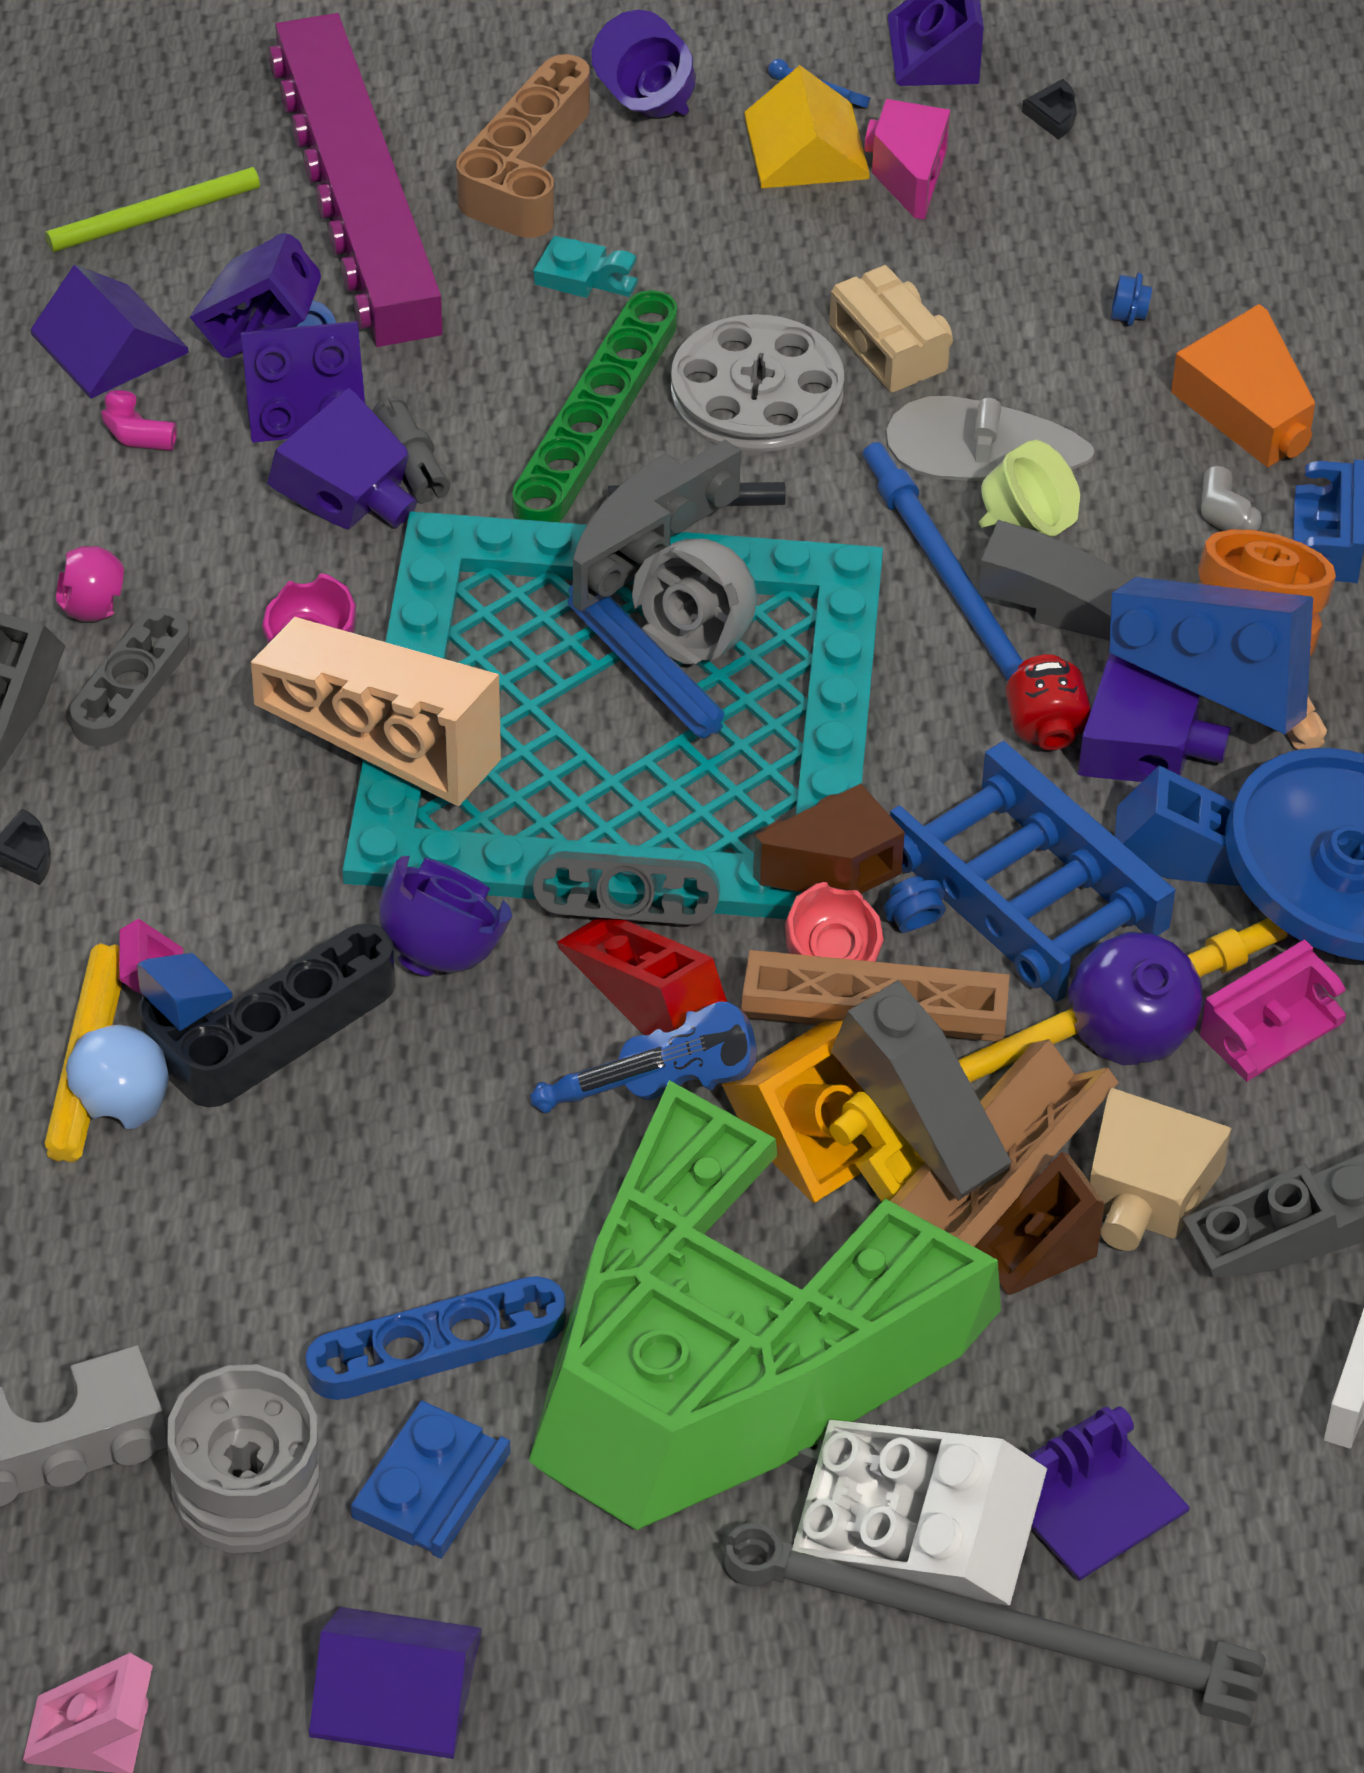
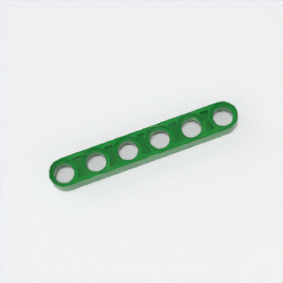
(602, 410)

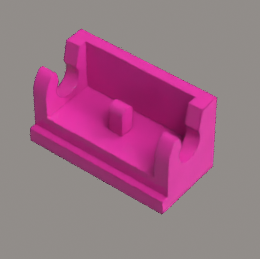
(1273, 1011)

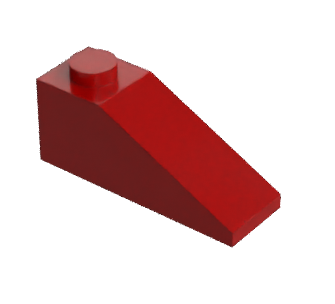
(644, 972)

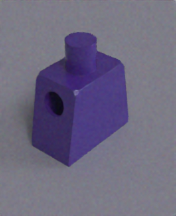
(272, 280)
(344, 465)
(1145, 724)

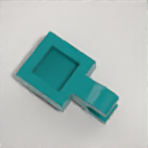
(581, 266)

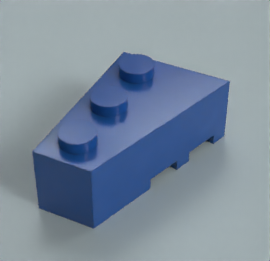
(1220, 643)

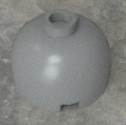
(695, 599)

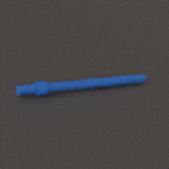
(902, 494)

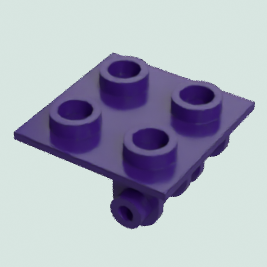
(298, 374)
(1099, 1493)

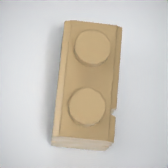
(890, 328)

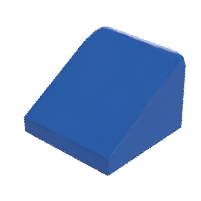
(181, 987)

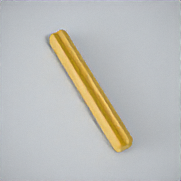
(94, 1011)

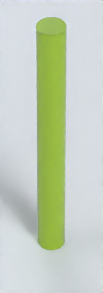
(152, 209)

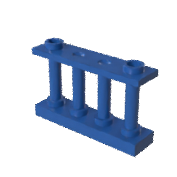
(1048, 822)

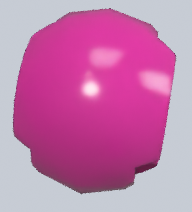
(89, 583)

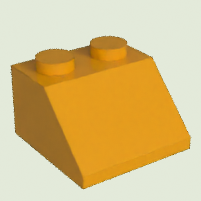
(796, 1100)

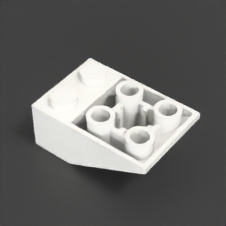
(923, 1507)

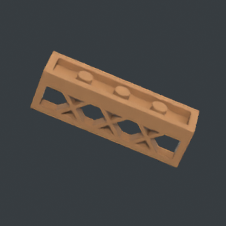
(825, 988)
(1032, 1099)

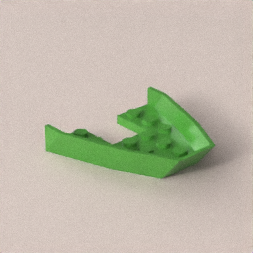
(710, 1369)

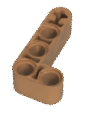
(502, 167)

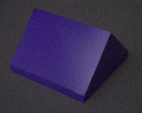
(937, 42)
(103, 332)
(393, 1681)

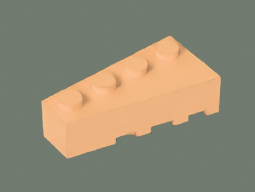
(385, 704)

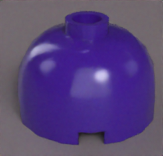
(439, 917)
(1136, 998)

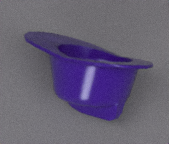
(644, 64)

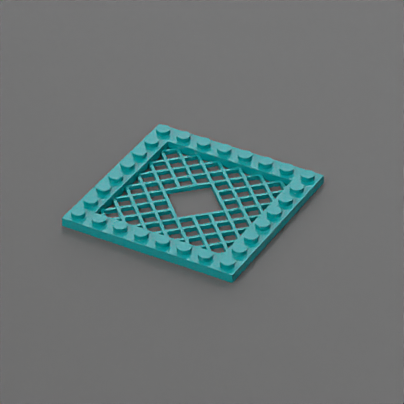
(831, 755)

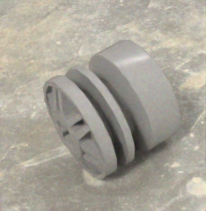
(243, 1458)

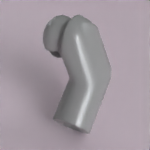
(1222, 506)

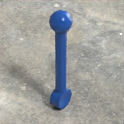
(779, 69)

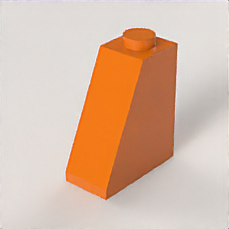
(1248, 387)

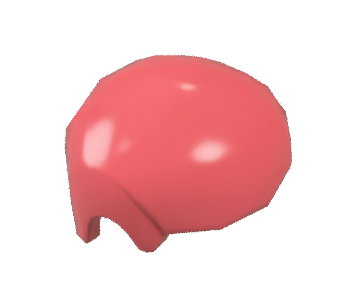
(833, 925)

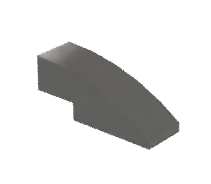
(1052, 576)

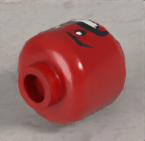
(1047, 701)

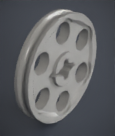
(779, 388)

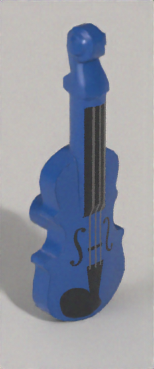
(709, 1047)

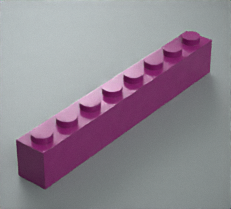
(356, 181)

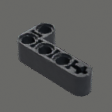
(276, 1019)

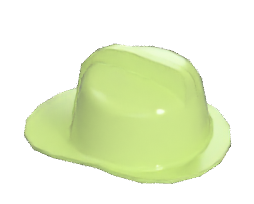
(1032, 490)

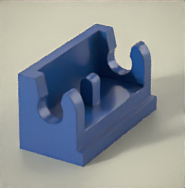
(1333, 515)

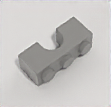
(109, 1423)

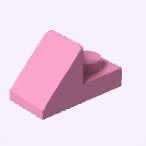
(92, 1719)

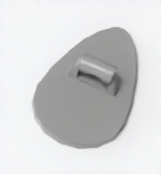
(971, 437)

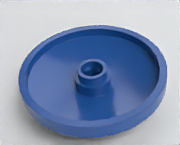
(1301, 846)

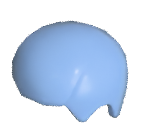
(118, 1074)

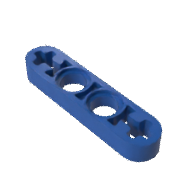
(432, 1328)

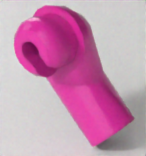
(131, 428)

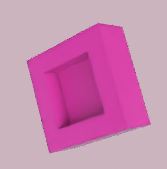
(140, 943)

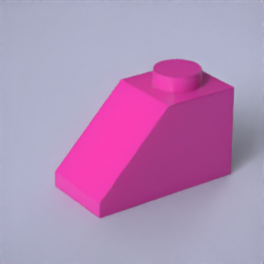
(909, 151)

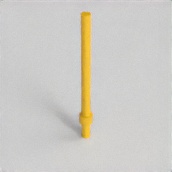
(1220, 952)

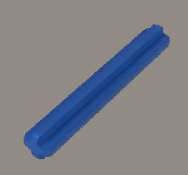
(652, 666)

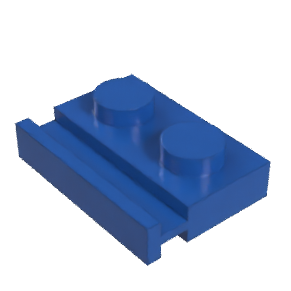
(430, 1479)

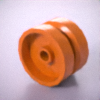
(1268, 564)

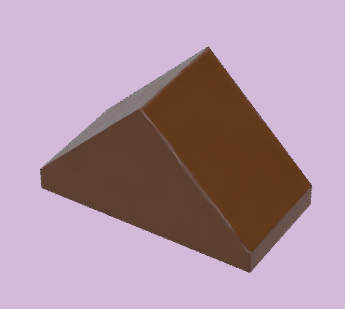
(1046, 1227)

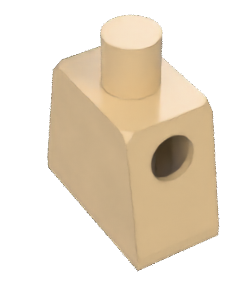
(1153, 1167)

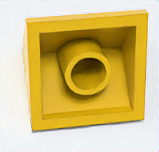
(804, 134)

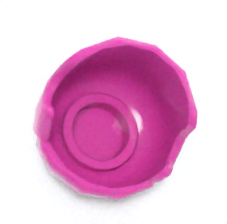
(320, 601)

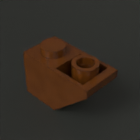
(837, 841)

